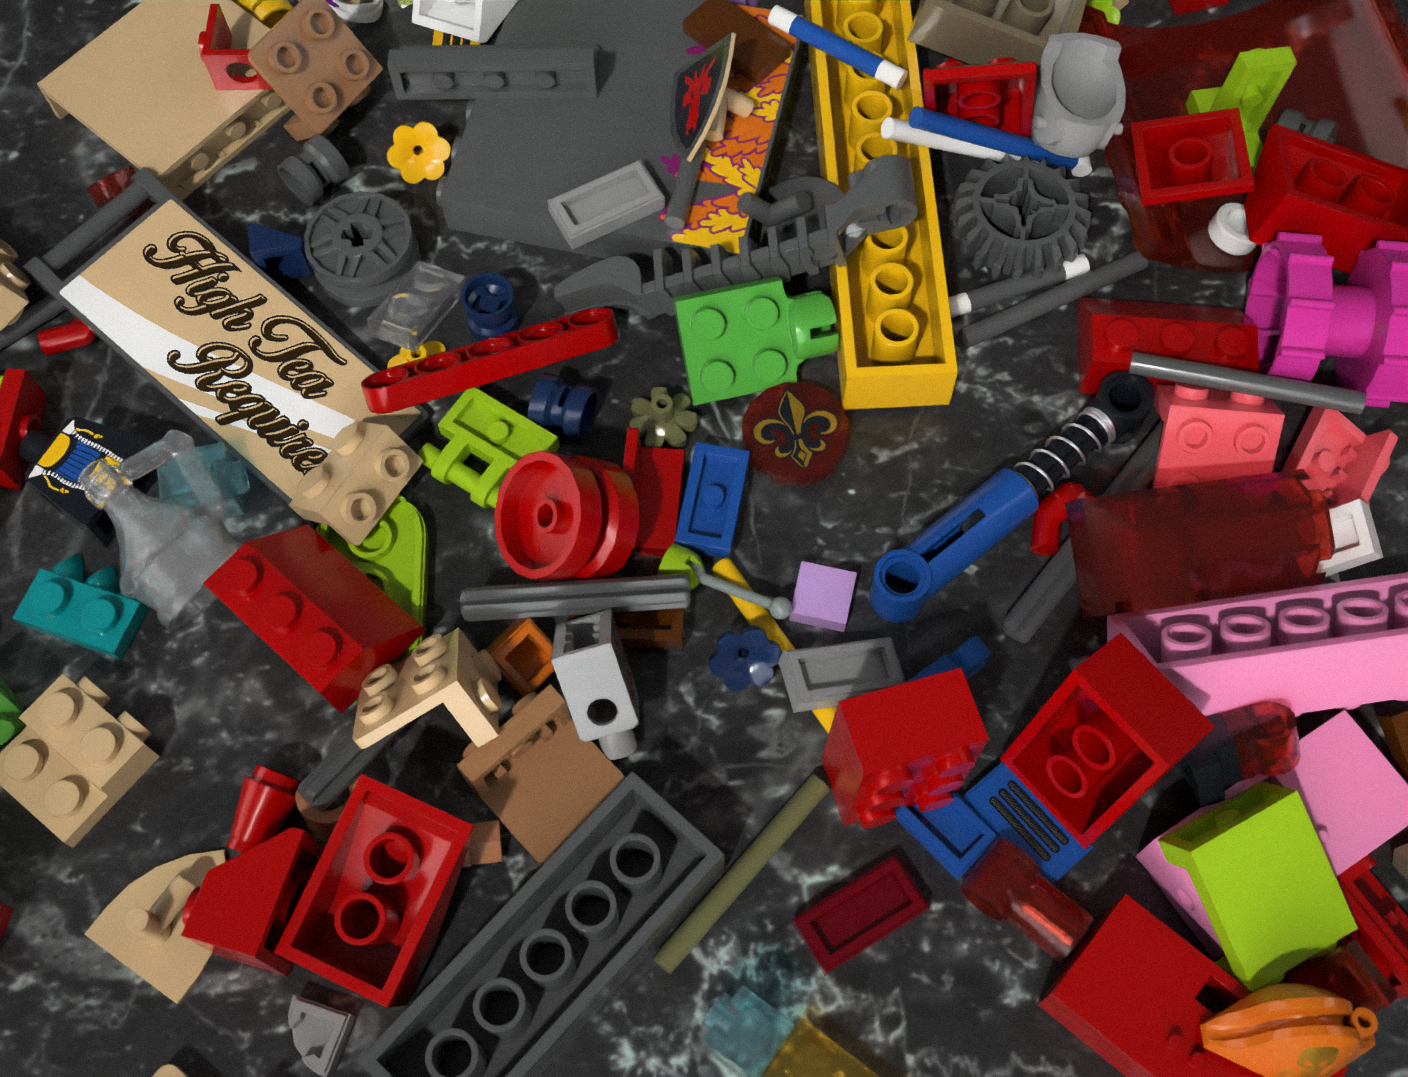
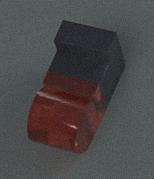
(1242, 745)

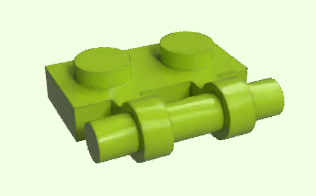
(490, 432)

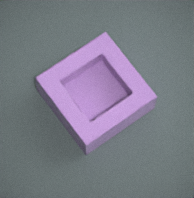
(822, 596)

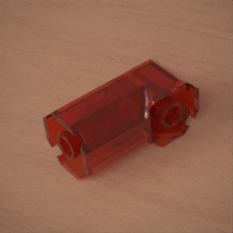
(1198, 542)

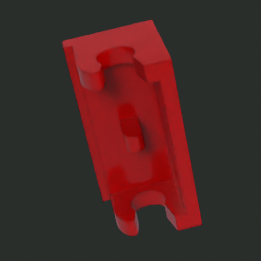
(1379, 921)

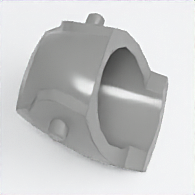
(1078, 94)

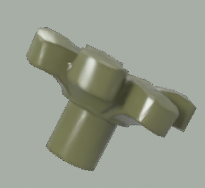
(663, 418)

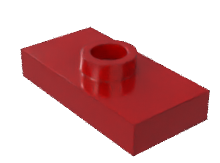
(20, 413)

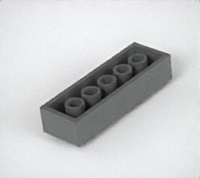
(556, 946)

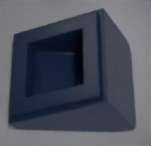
(278, 253)

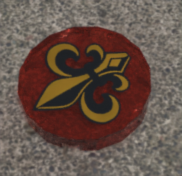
(795, 433)

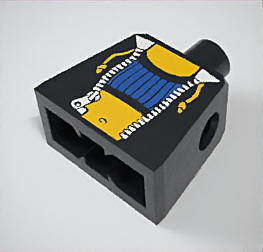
(64, 456)

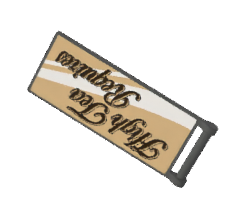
(216, 335)

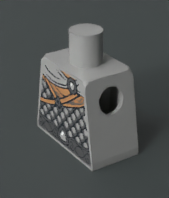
(597, 682)

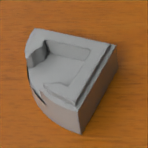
(319, 1034)

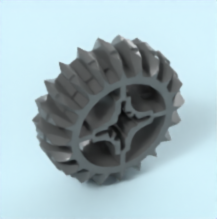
(1020, 217)

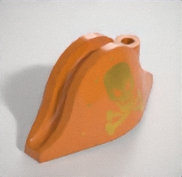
(1291, 1031)

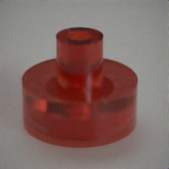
(110, 186)

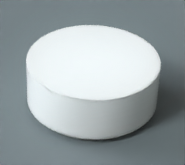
(1230, 230)

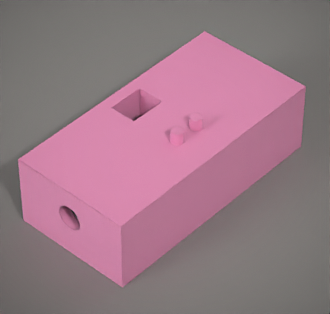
(1349, 797)

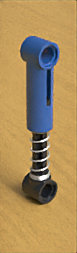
(1005, 500)

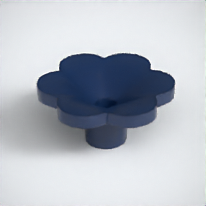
(745, 658)

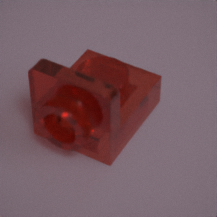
(1348, 974)

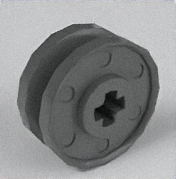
(360, 247)

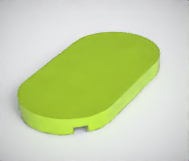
(393, 559)

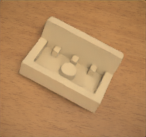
(356, 480)

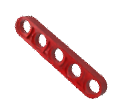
(489, 360)

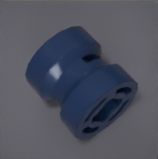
(489, 306)
(563, 405)

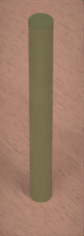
(740, 874)

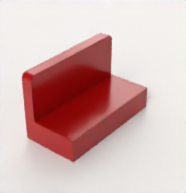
(658, 484)

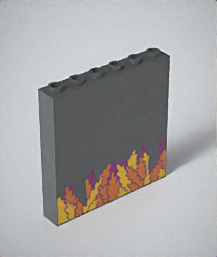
(536, 149)

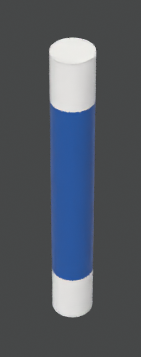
(837, 47)

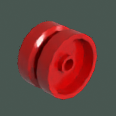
(566, 517)

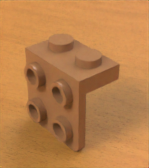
(314, 67)
(540, 774)

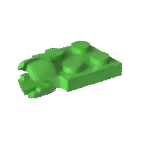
(750, 337)

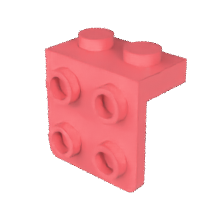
(1214, 434)

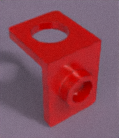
(217, 54)

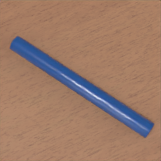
(984, 136)

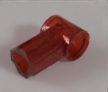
(1010, 889)

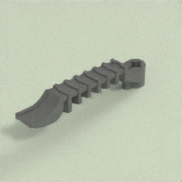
(877, 201)

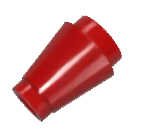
(262, 807)

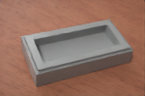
(606, 204)
(836, 672)

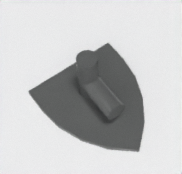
(790, 201)

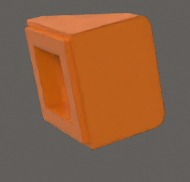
(523, 656)

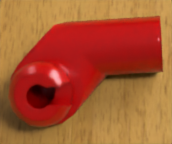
(65, 337)
(1050, 515)

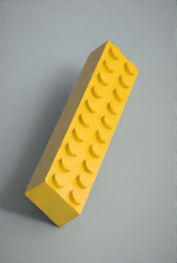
(894, 289)

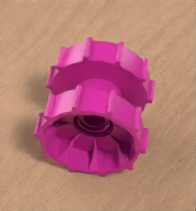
(1310, 318)

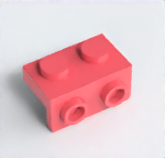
(1340, 457)

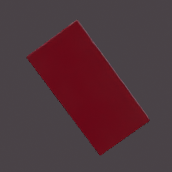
(860, 915)

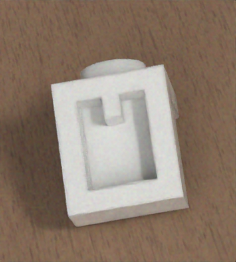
(1354, 540)

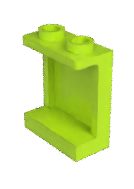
(1262, 883)

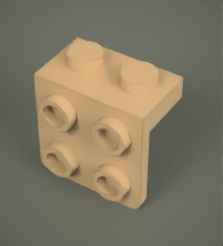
(436, 673)

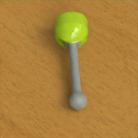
(685, 561)

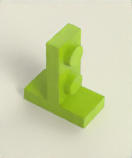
(1252, 88)

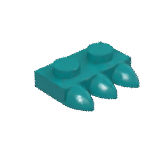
(81, 612)

